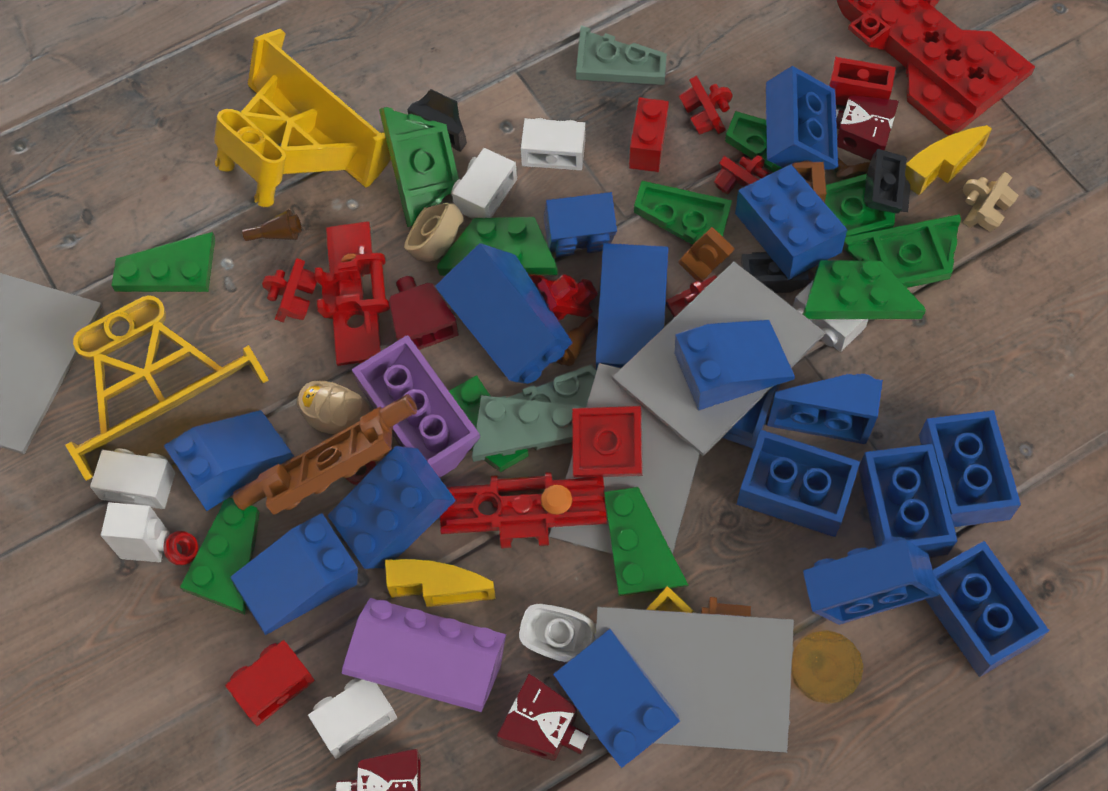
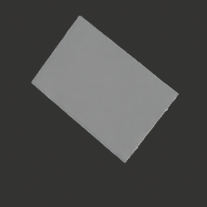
(35, 353)
(658, 381)
(666, 477)
(716, 671)

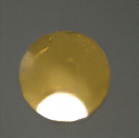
(826, 667)

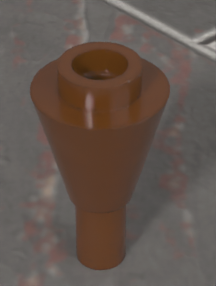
(282, 226)
(578, 337)

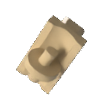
(986, 197)

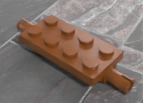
(328, 461)

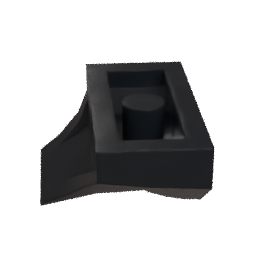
(444, 110)
(886, 183)
(768, 273)

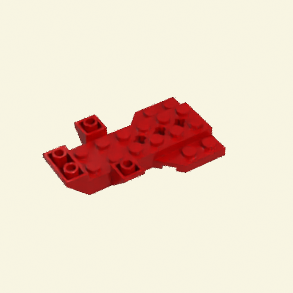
(948, 69)

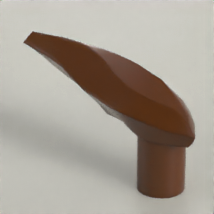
(849, 171)

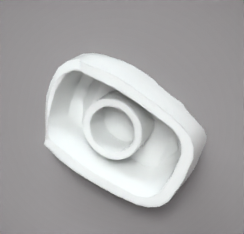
(556, 631)

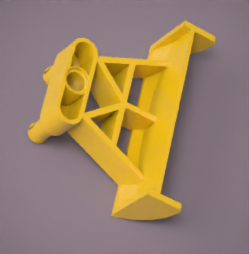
(302, 115)
(97, 341)

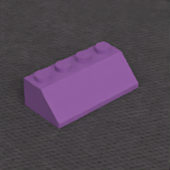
(439, 426)
(424, 654)

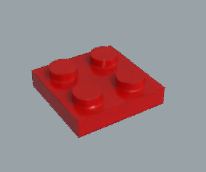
(607, 442)

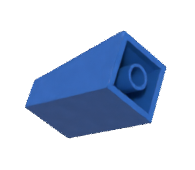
(630, 300)
(505, 312)

